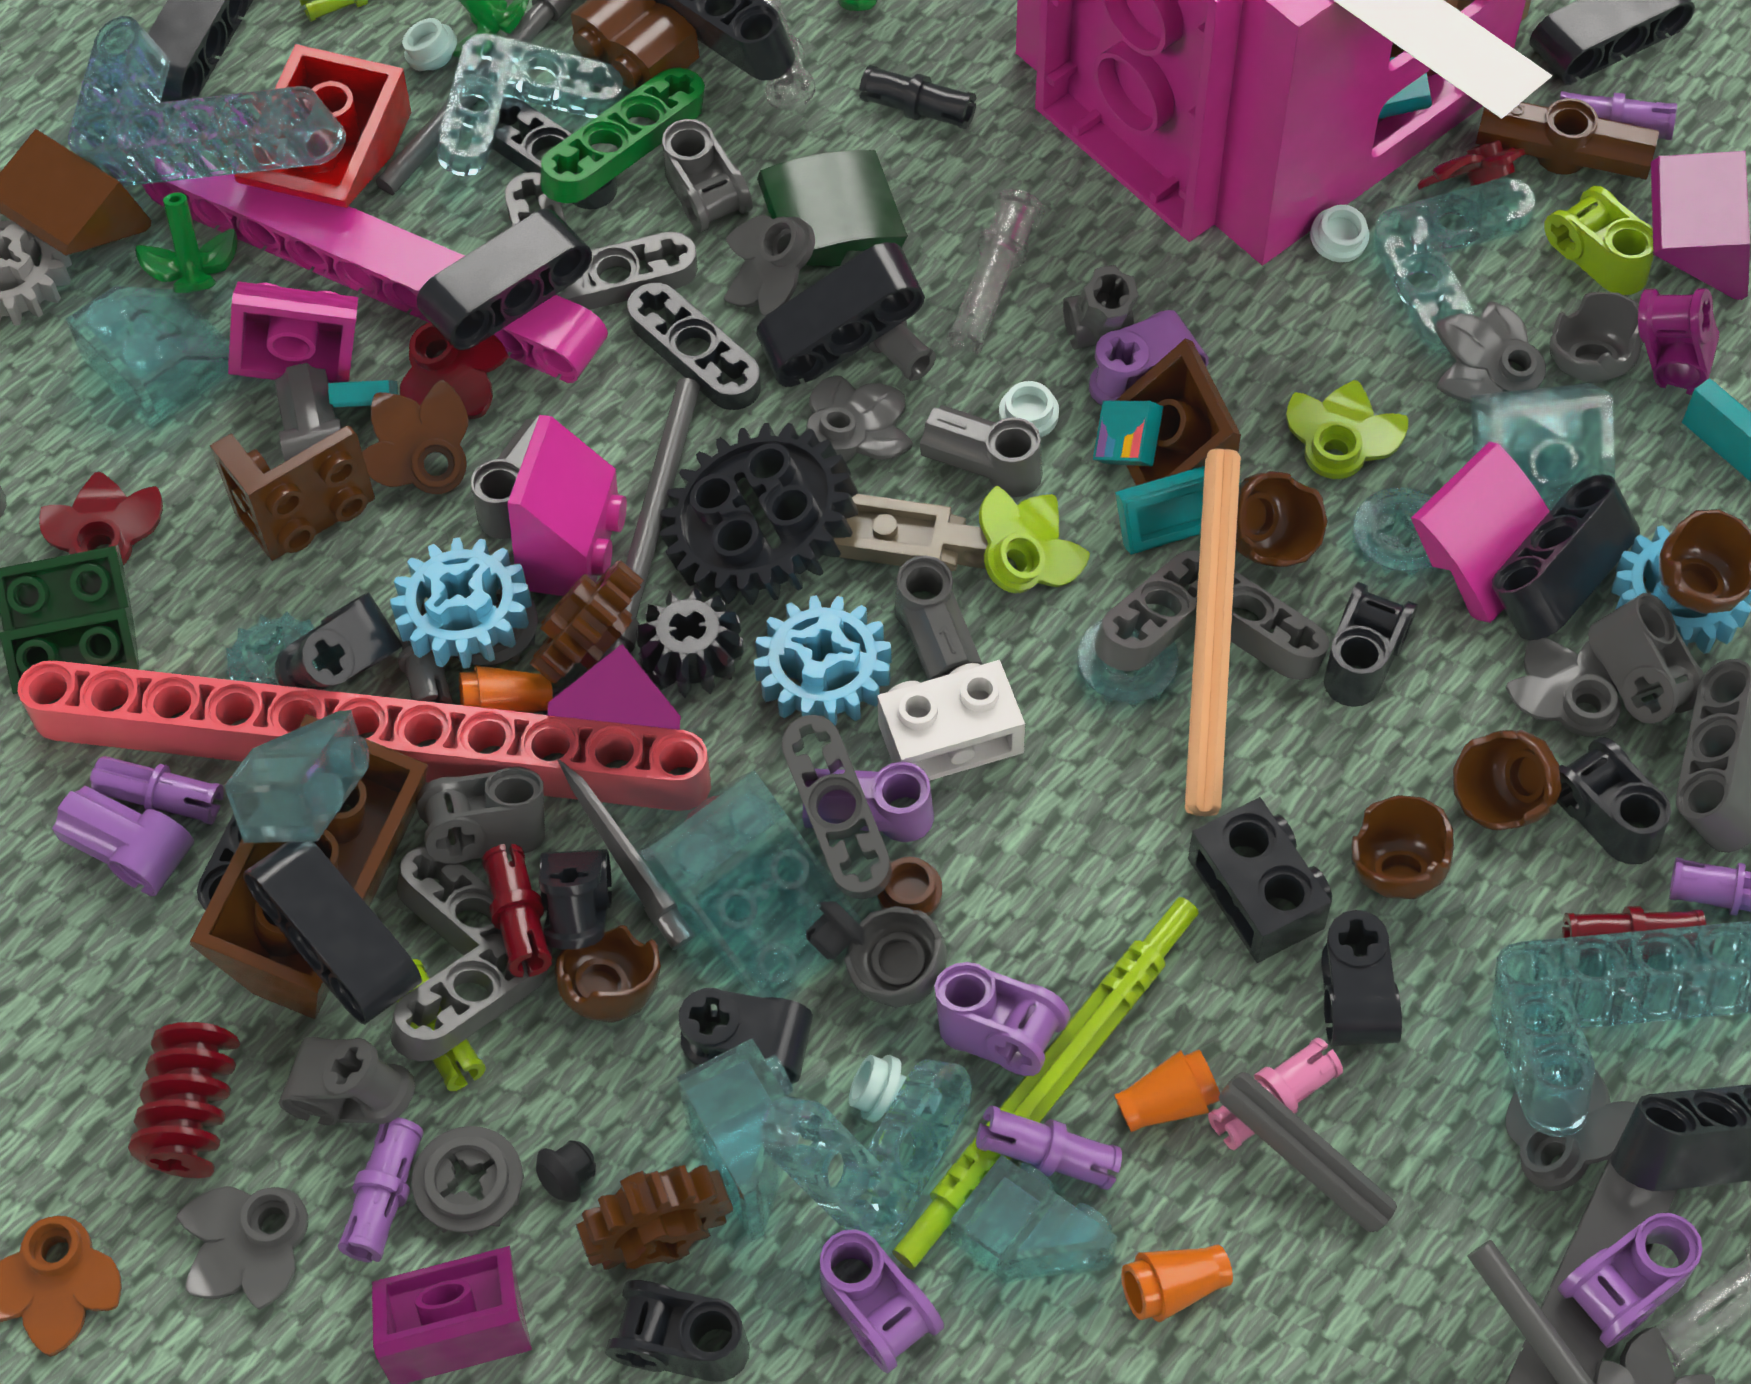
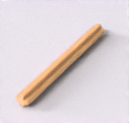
(1212, 633)

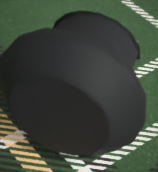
(834, 931)
(565, 1170)

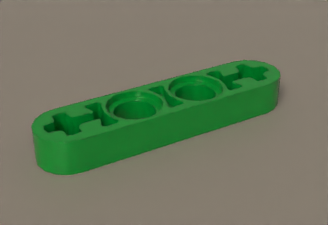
(614, 128)

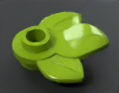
(1344, 424)
(1030, 538)

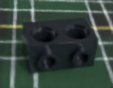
(1246, 884)

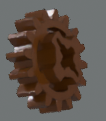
(586, 621)
(654, 1217)

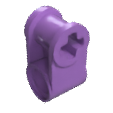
(1135, 353)
(997, 1016)
(1624, 1285)
(882, 1310)

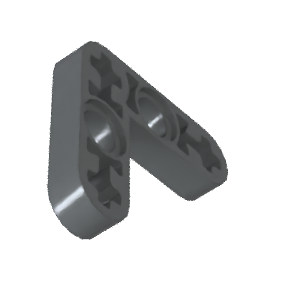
(590, 289)
(1158, 631)
(481, 963)

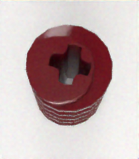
(178, 1098)

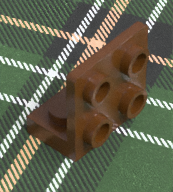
(298, 497)

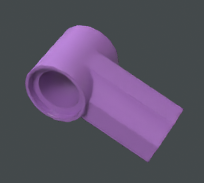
(880, 790)
(132, 844)

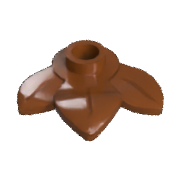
(57, 1294)

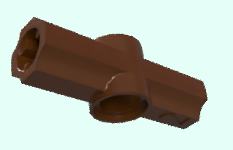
(1571, 138)

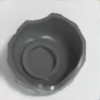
(1598, 338)
(898, 957)

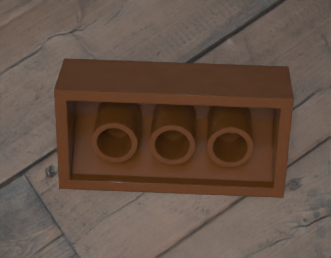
(357, 842)

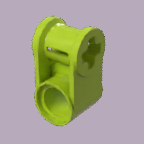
(1607, 240)

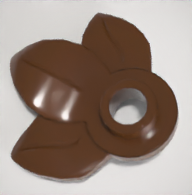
(412, 433)

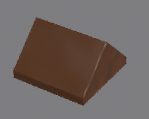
(66, 198)
(1192, 414)

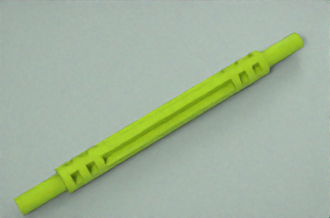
(1063, 1063)

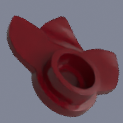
(1481, 165)
(461, 369)
(102, 517)

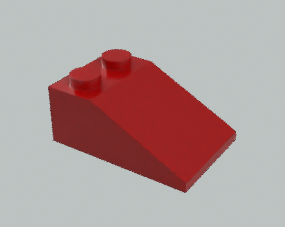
(368, 103)

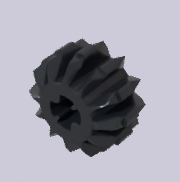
(689, 642)

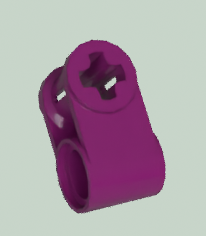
(1679, 337)

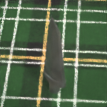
(657, 901)

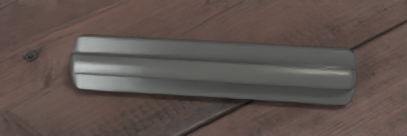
(1307, 1152)

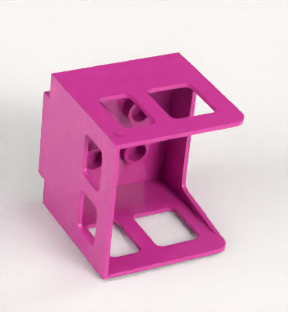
(1237, 105)

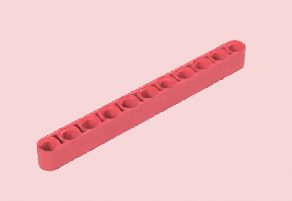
(398, 724)

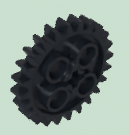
(716, 535)

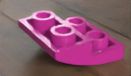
(1479, 525)

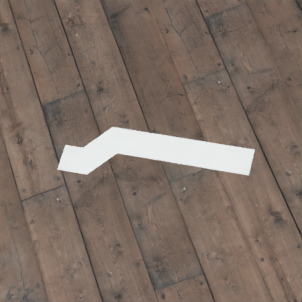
(1454, 49)

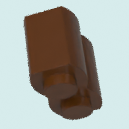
(634, 37)

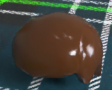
(1279, 520)
(1707, 562)
(1506, 779)
(1403, 847)
(610, 977)

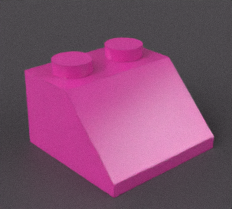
(290, 327)
(563, 510)

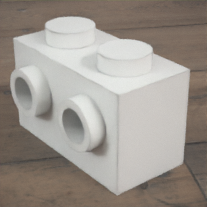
(952, 720)

